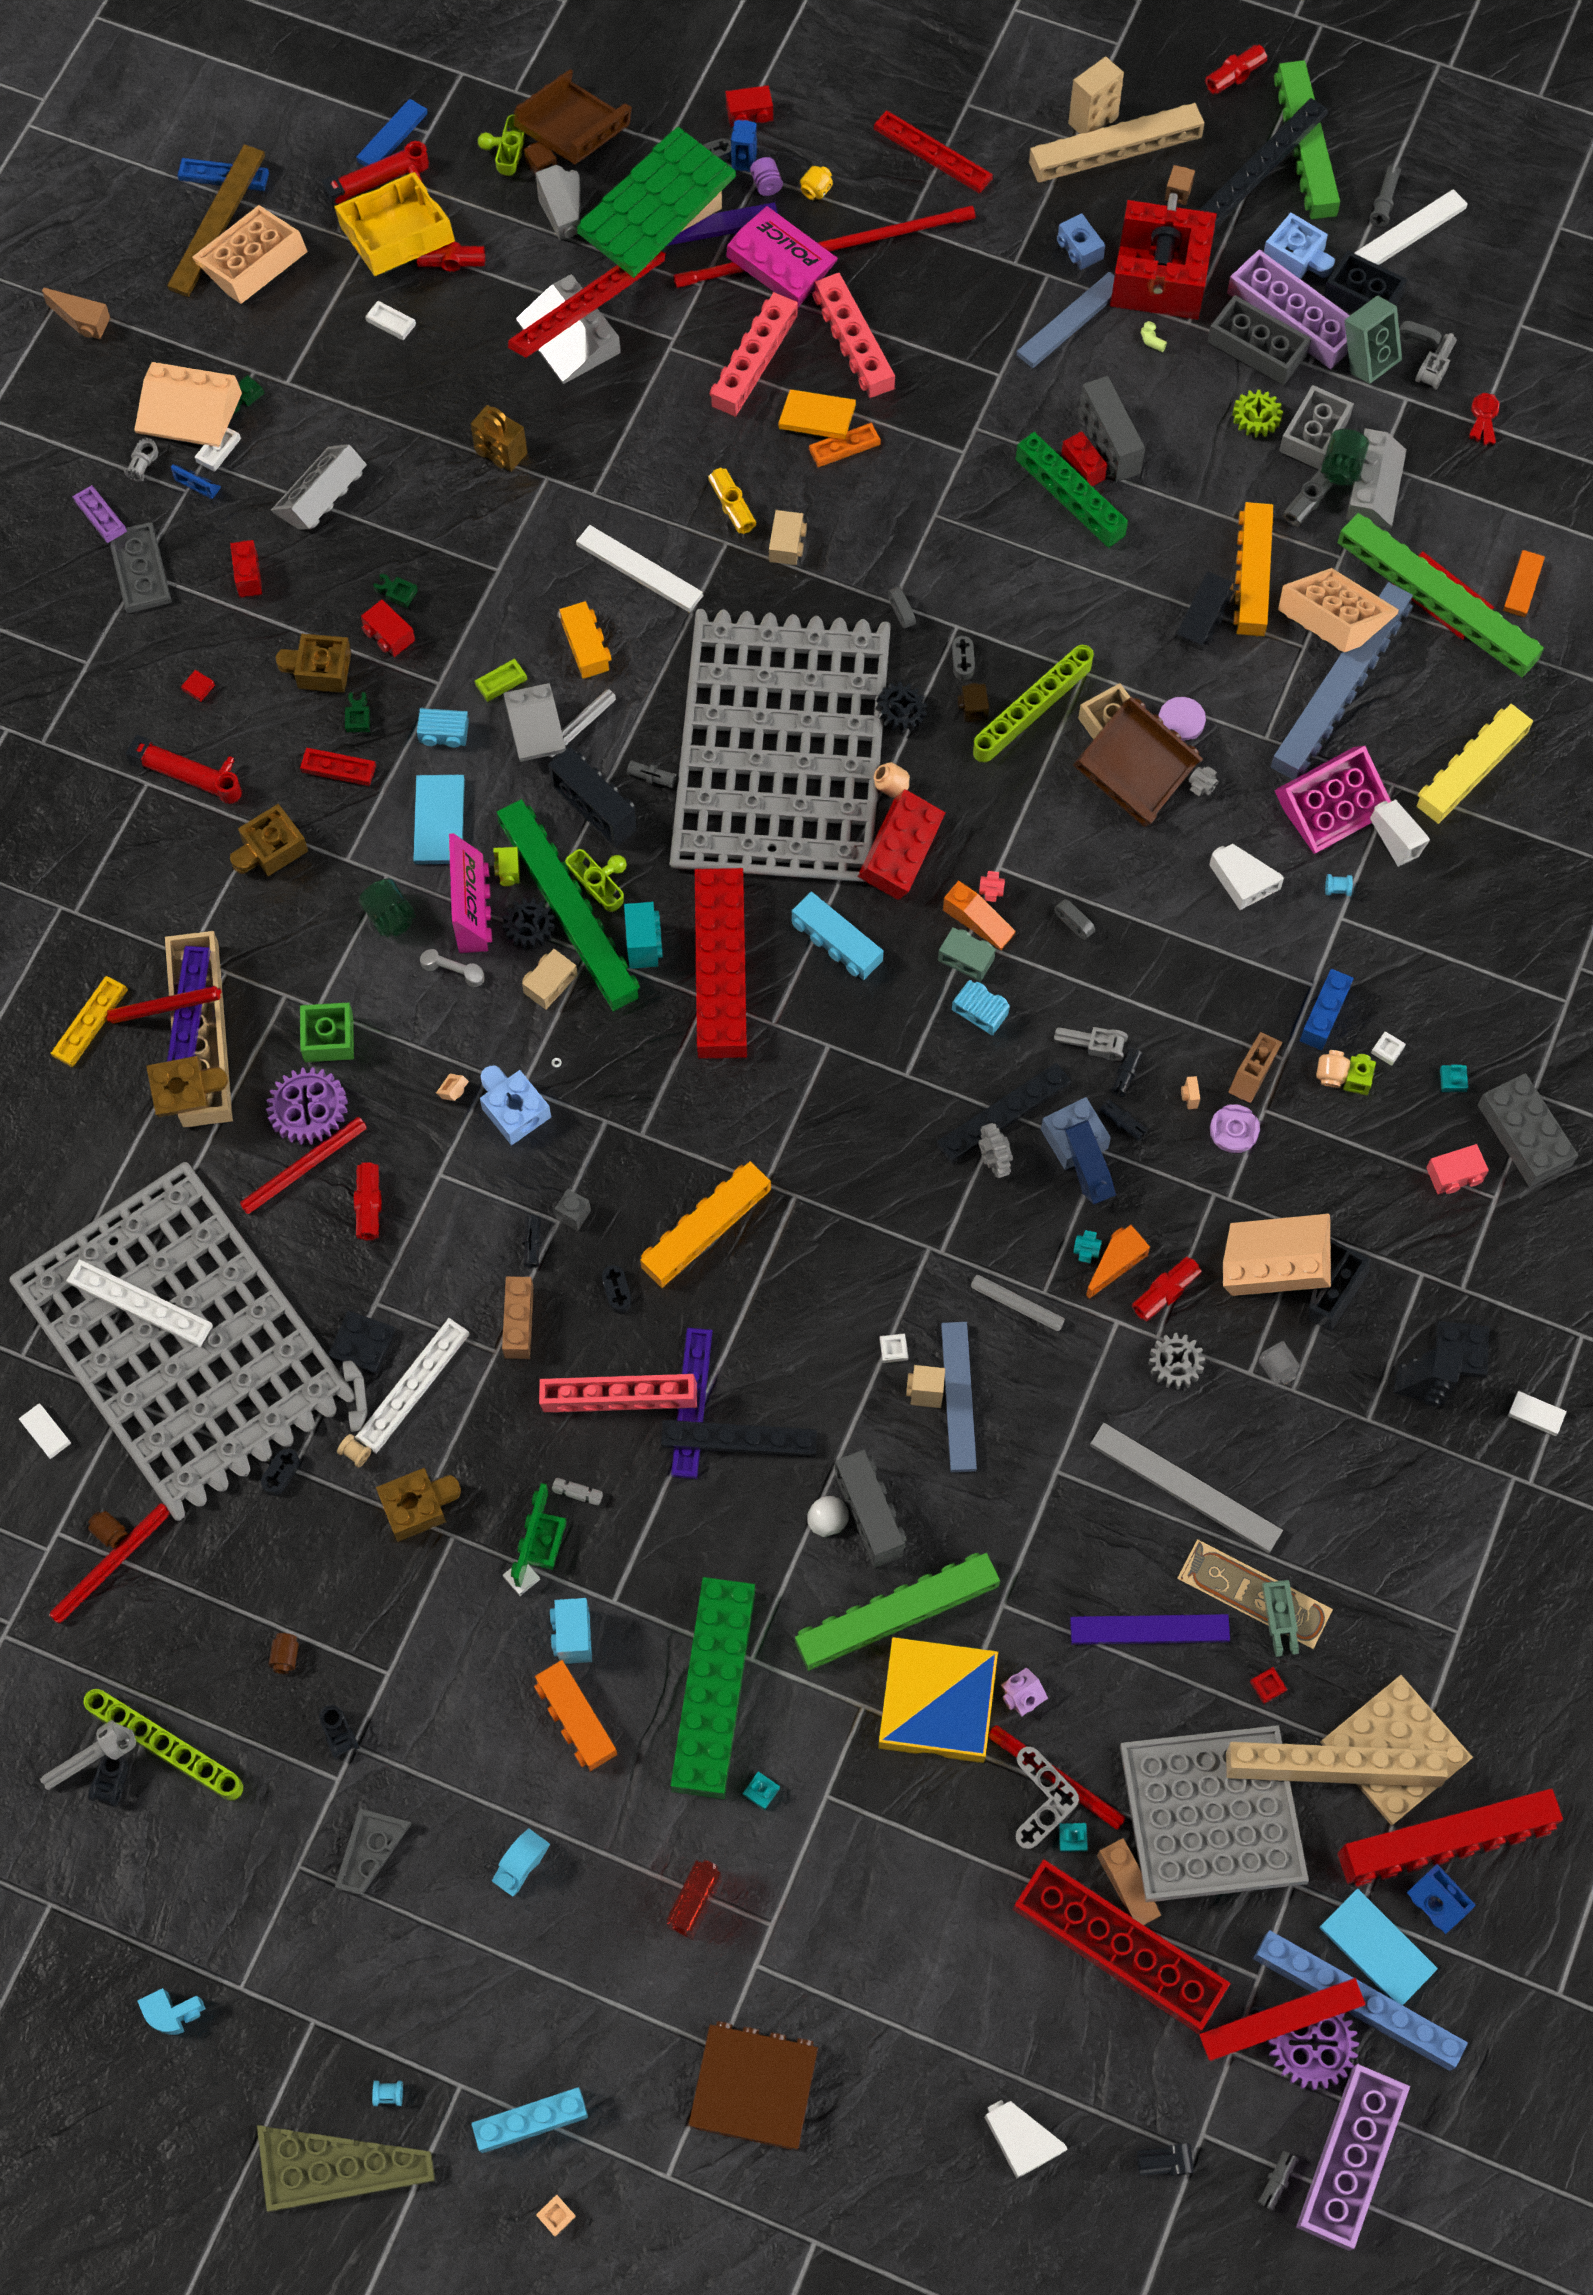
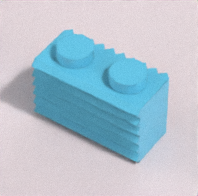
(442, 727)
(981, 1007)

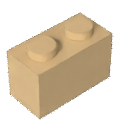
(786, 537)
(549, 978)
(926, 1386)

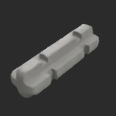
(577, 1491)

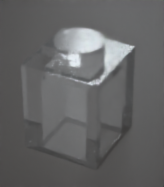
(1279, 1363)

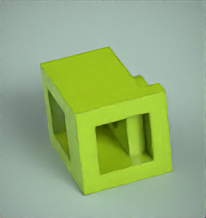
(507, 865)
(1359, 1081)

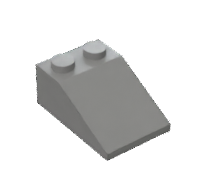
(534, 722)

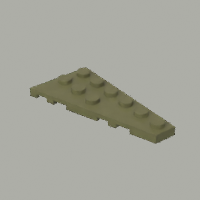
(323, 2168)

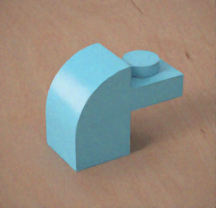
(519, 1861)
(166, 2018)

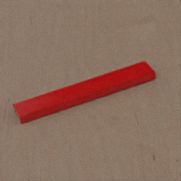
(933, 151)
(1282, 2019)

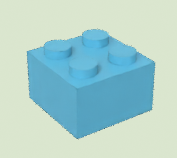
(572, 1628)

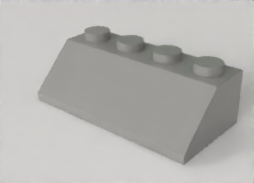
(1379, 480)
(320, 487)

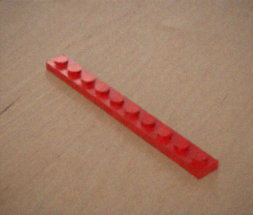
(576, 308)

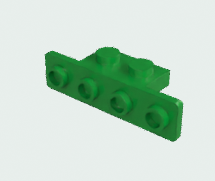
(541, 1539)

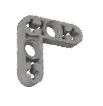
(1052, 1803)

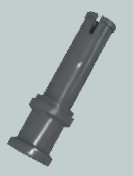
(1384, 203)

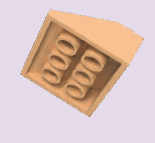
(251, 253)
(186, 404)
(1335, 608)
(1278, 1255)

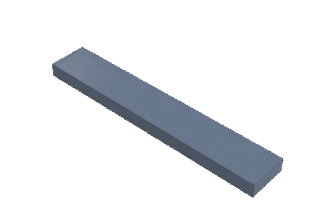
(1067, 322)
(958, 1397)

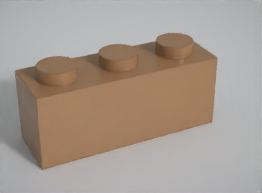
(517, 1318)

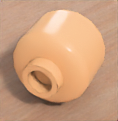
(891, 779)
(1333, 1069)

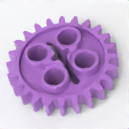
(330, 1102)
(1314, 2069)

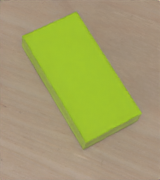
(501, 680)

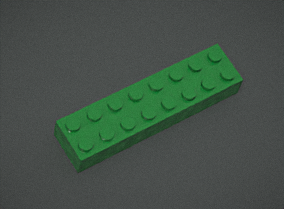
(713, 1688)

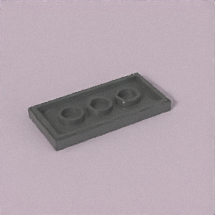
(140, 568)

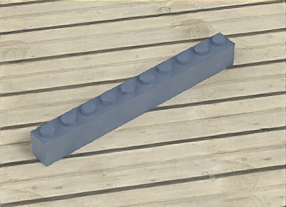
(1336, 691)

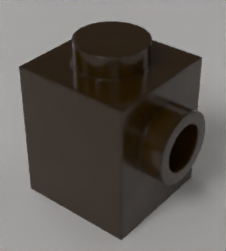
(974, 702)

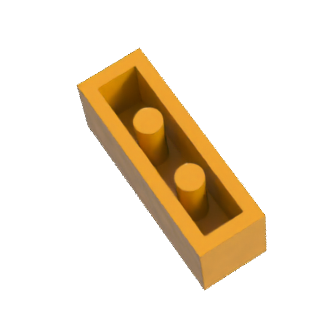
(585, 639)

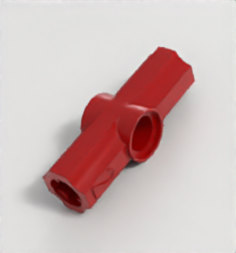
(1236, 69)
(453, 256)
(367, 1201)
(1166, 1288)

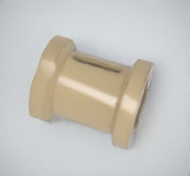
(354, 1450)

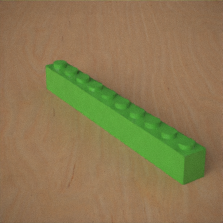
(1440, 595)

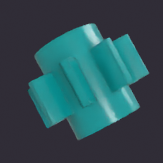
(1087, 1246)

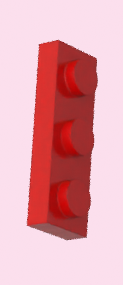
(338, 766)

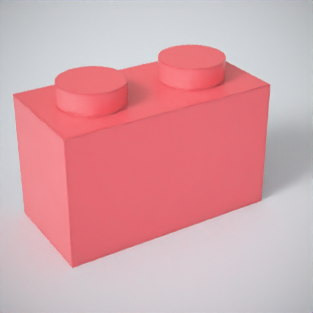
(1457, 1169)

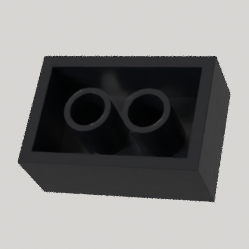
(1359, 281)

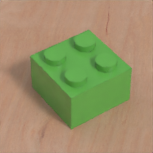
(326, 1032)

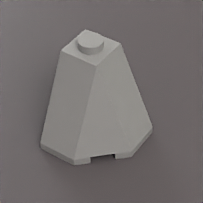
(560, 199)

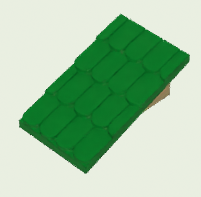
(657, 201)

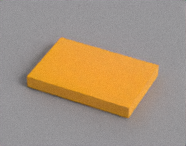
(817, 414)

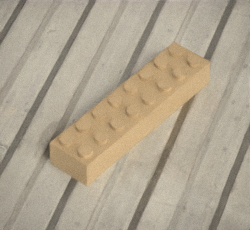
(211, 1038)

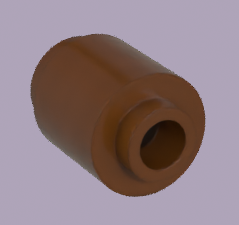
(107, 1529)
(283, 1653)

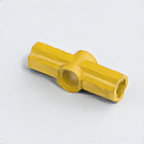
(736, 510)

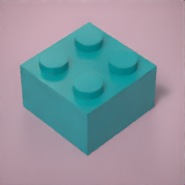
(643, 935)

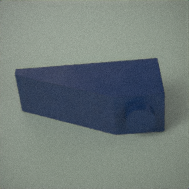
(1089, 1163)

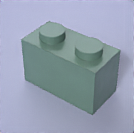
(967, 954)

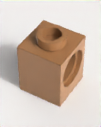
(1180, 183)

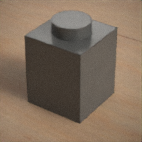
(572, 1209)

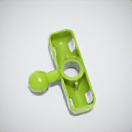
(509, 147)
(603, 890)

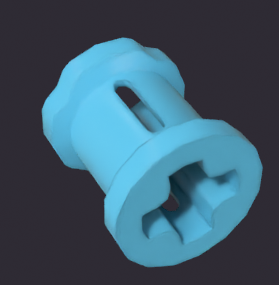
(1338, 885)
(387, 2093)

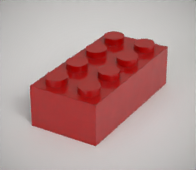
(901, 844)

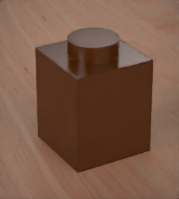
(539, 157)

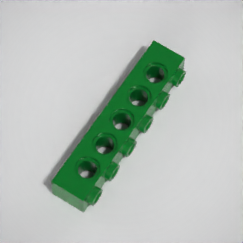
(1071, 490)

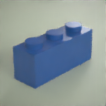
(1326, 1009)

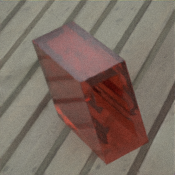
(694, 1899)

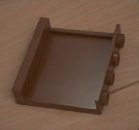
(570, 119)
(1137, 761)
(753, 2086)

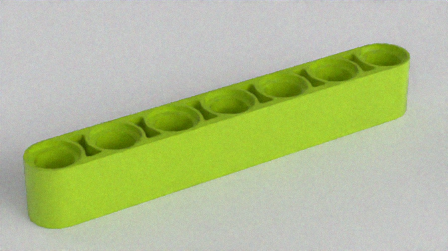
(1029, 712)
(174, 1750)

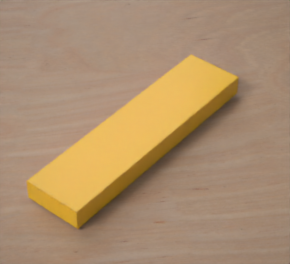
(88, 1021)

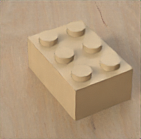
(1096, 97)

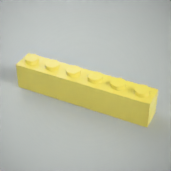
(1474, 763)

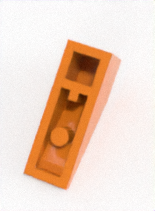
(977, 915)
(1122, 1254)

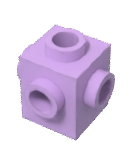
(1023, 1692)

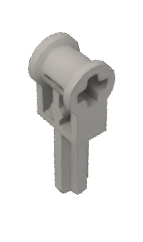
(1436, 364)
(1099, 1043)

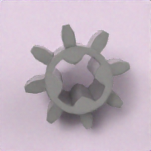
(1203, 781)

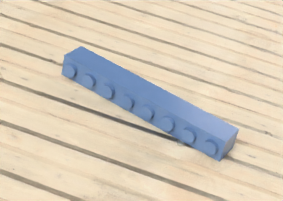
(1379, 2010)

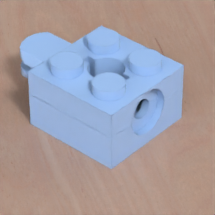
(1307, 245)
(512, 1103)

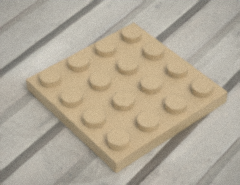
(1398, 1721)

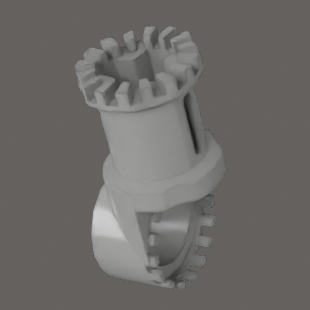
(140, 460)

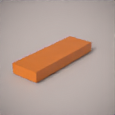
(836, 449)
(1524, 583)

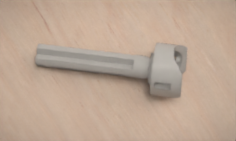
(110, 1743)

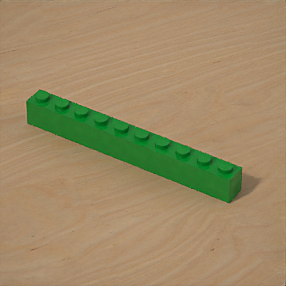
(568, 905)

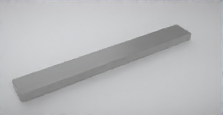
(1186, 1488)

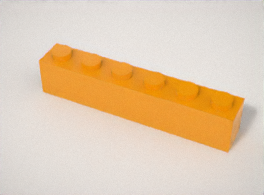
(1254, 569)
(705, 1224)

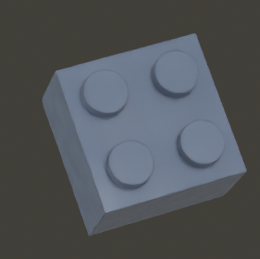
(1055, 1123)

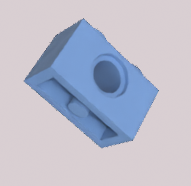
(1081, 241)

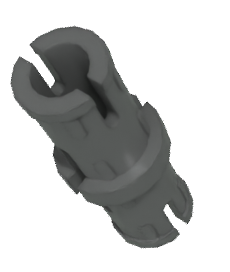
(636, 769)
(1278, 2180)

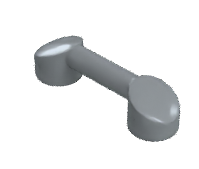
(473, 973)
(358, 1417)

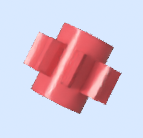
(991, 886)

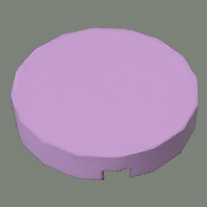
(1184, 717)
(1234, 1128)

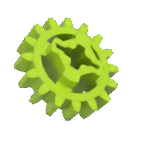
(1257, 413)

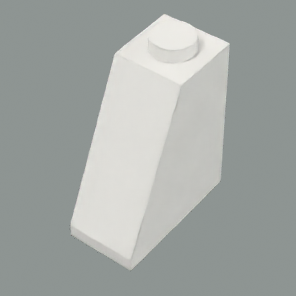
(1399, 832)
(1244, 876)
(1022, 2138)

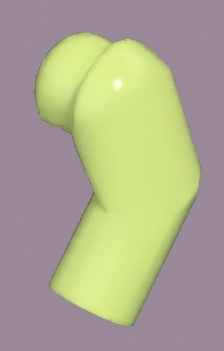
(1150, 339)

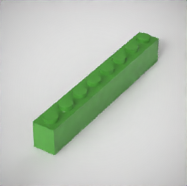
(1311, 153)
(896, 1611)

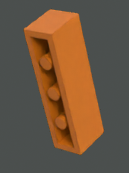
(575, 1715)

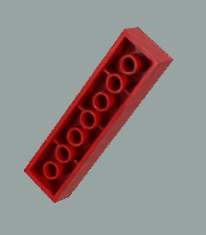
(720, 963)
(1450, 1836)
(1121, 1946)

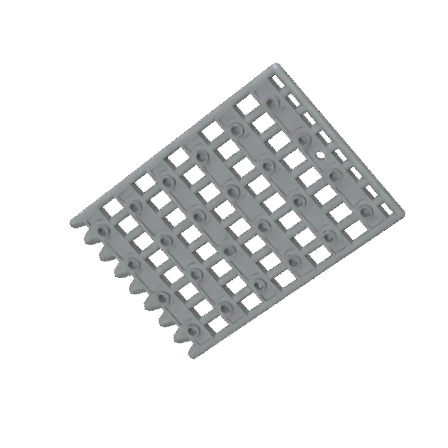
(779, 763)
(174, 1371)

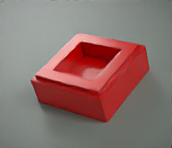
(197, 685)
(1268, 1685)

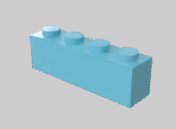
(837, 936)
(529, 2120)

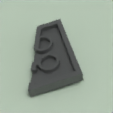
(368, 1849)

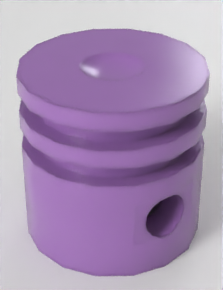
(766, 176)

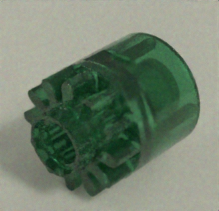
(1345, 456)
(387, 907)

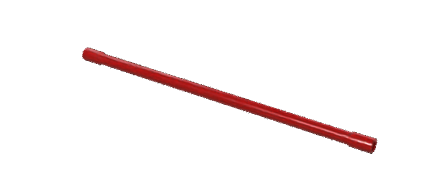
(955, 216)

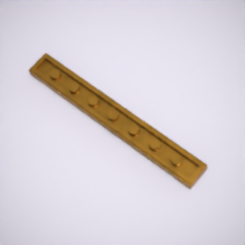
(217, 217)

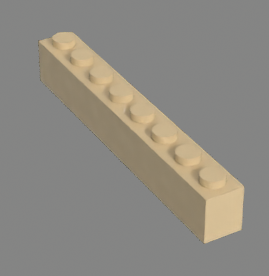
(1116, 142)
(1336, 1764)

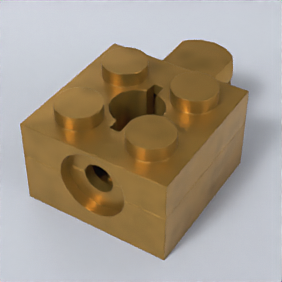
(498, 438)
(317, 652)
(259, 840)
(183, 1085)
(415, 1502)

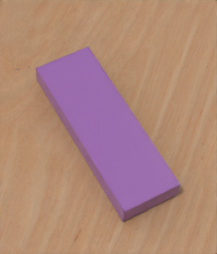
(99, 514)

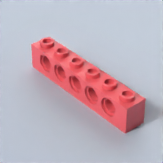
(773, 323)
(854, 335)
(618, 1393)

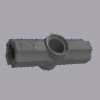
(1304, 504)

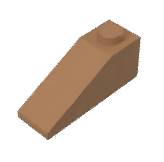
(82, 314)
(1255, 1067)
(1127, 1881)

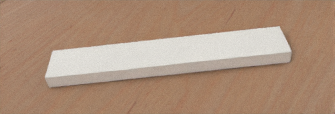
(1413, 228)
(639, 568)
(139, 1303)
(412, 1385)

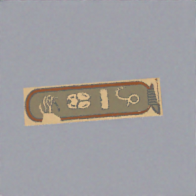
(1242, 1589)

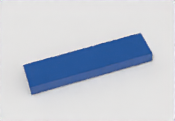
(392, 133)
(215, 173)

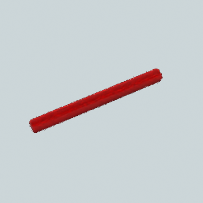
(164, 1004)
(303, 1165)
(109, 1564)
(1086, 1798)

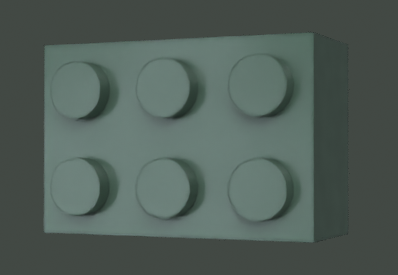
(1373, 339)

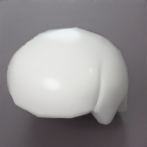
(828, 1516)

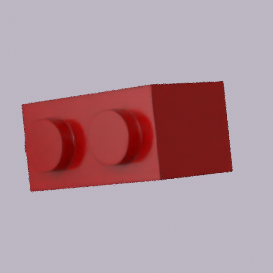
(749, 104)
(1084, 458)
(246, 568)
(387, 628)

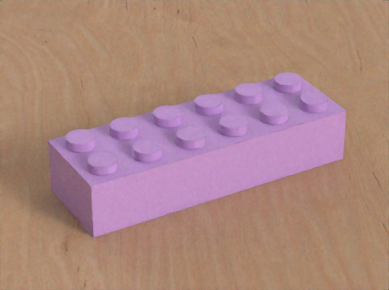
(1293, 302)
(1353, 2157)

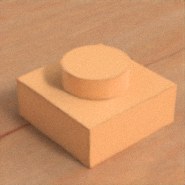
(452, 1087)
(1190, 1092)
(556, 2215)

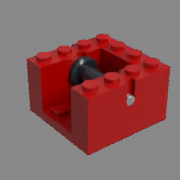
(1158, 281)

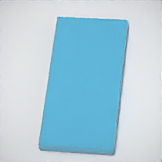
(437, 813)
(1378, 1948)

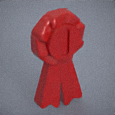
(1484, 409)

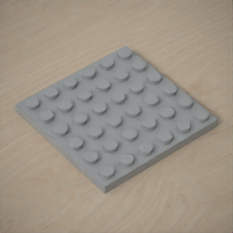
(1208, 1830)

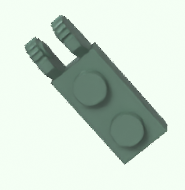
(1280, 1614)

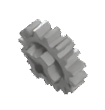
(995, 1150)
(1168, 1353)

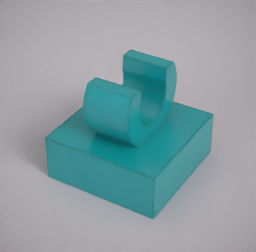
(1454, 1078)
(761, 1790)
(1073, 1837)

